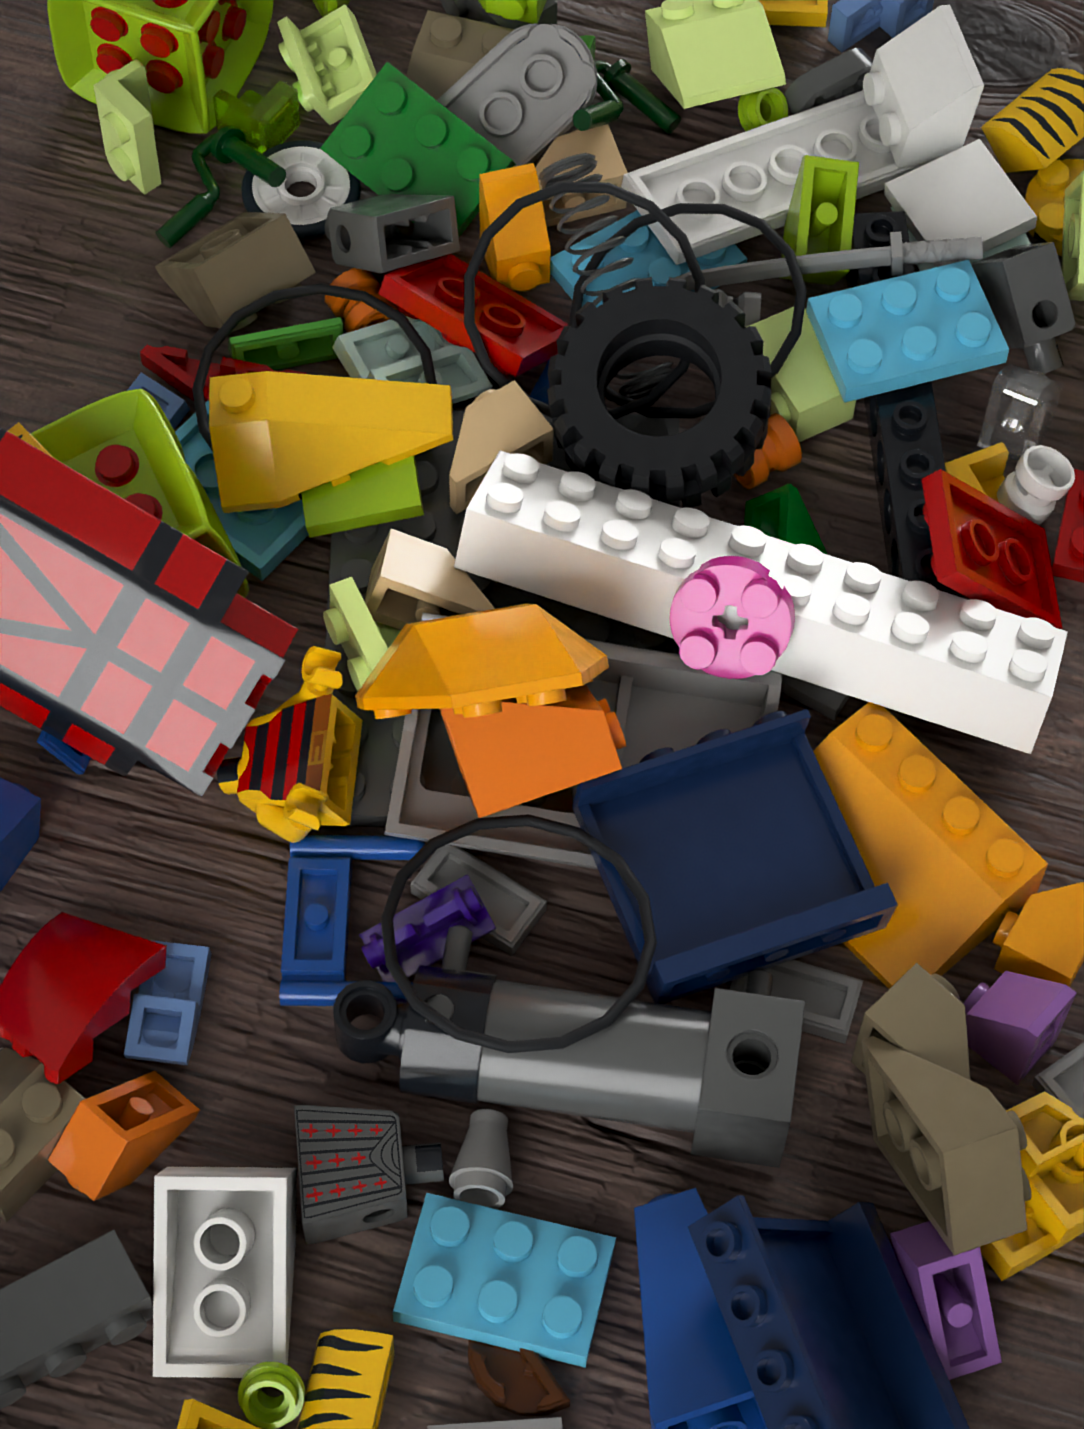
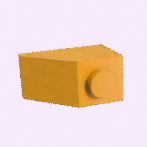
(521, 249)
(1045, 936)

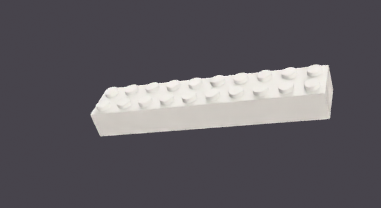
(852, 626)

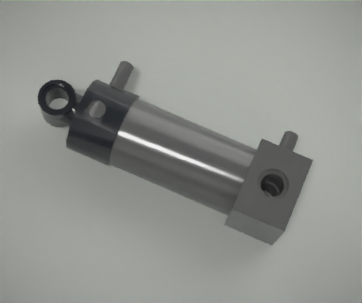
(656, 1066)

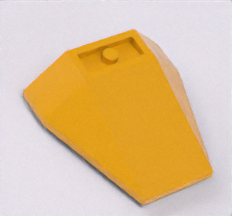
(478, 661)

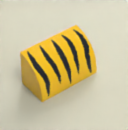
(1039, 122)
(347, 1380)

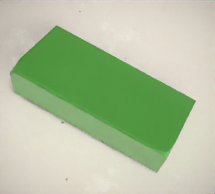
(288, 345)

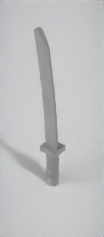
(894, 255)

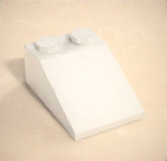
(222, 1269)

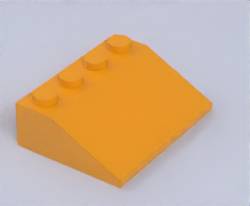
(929, 839)

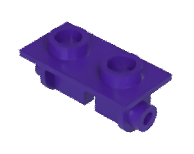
(424, 928)

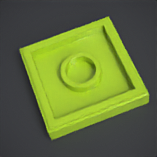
(370, 498)

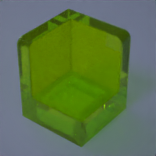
(262, 119)

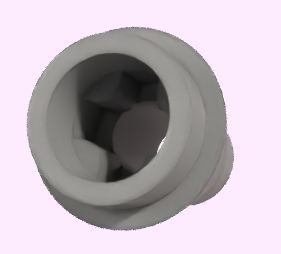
(483, 1163)

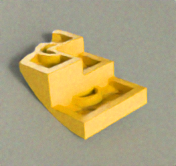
(1056, 1182)

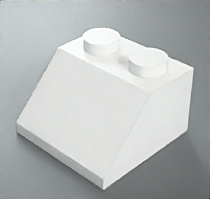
(924, 89)

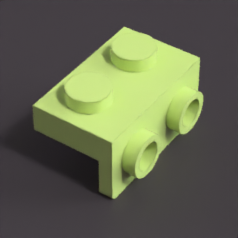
(328, 62)
(128, 126)
(357, 632)

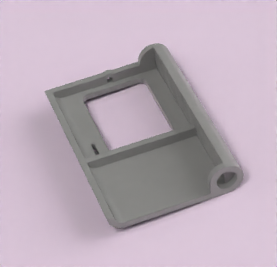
(657, 707)

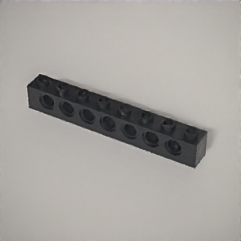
(901, 432)

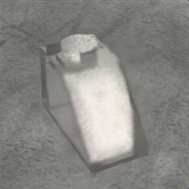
(1019, 410)

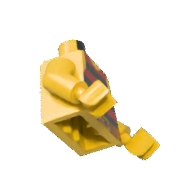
(300, 757)

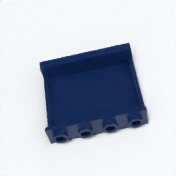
(735, 855)
(824, 1321)

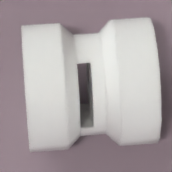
(1037, 483)

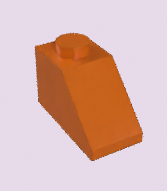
(120, 1134)

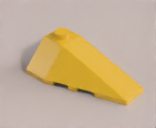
(303, 430)

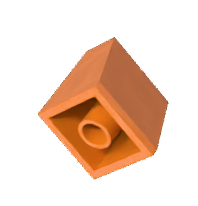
(534, 748)

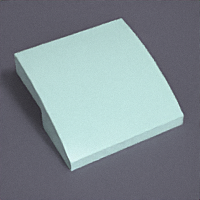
(388, 354)

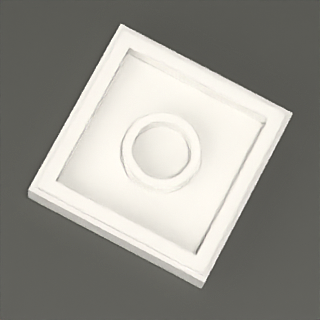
(961, 198)

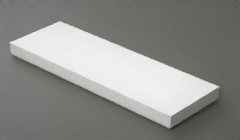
(760, 172)

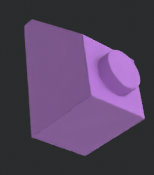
(1016, 1021)
(950, 1299)

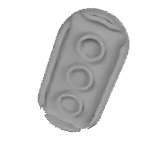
(526, 90)

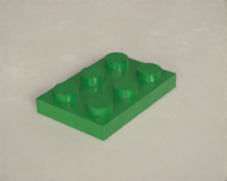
(413, 145)

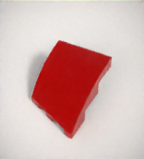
(71, 988)

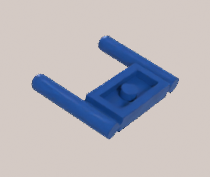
(320, 913)

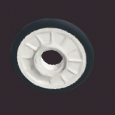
(307, 163)

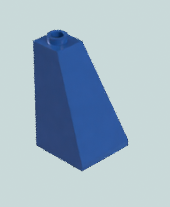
(689, 1352)

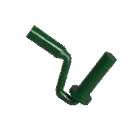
(618, 79)
(226, 146)

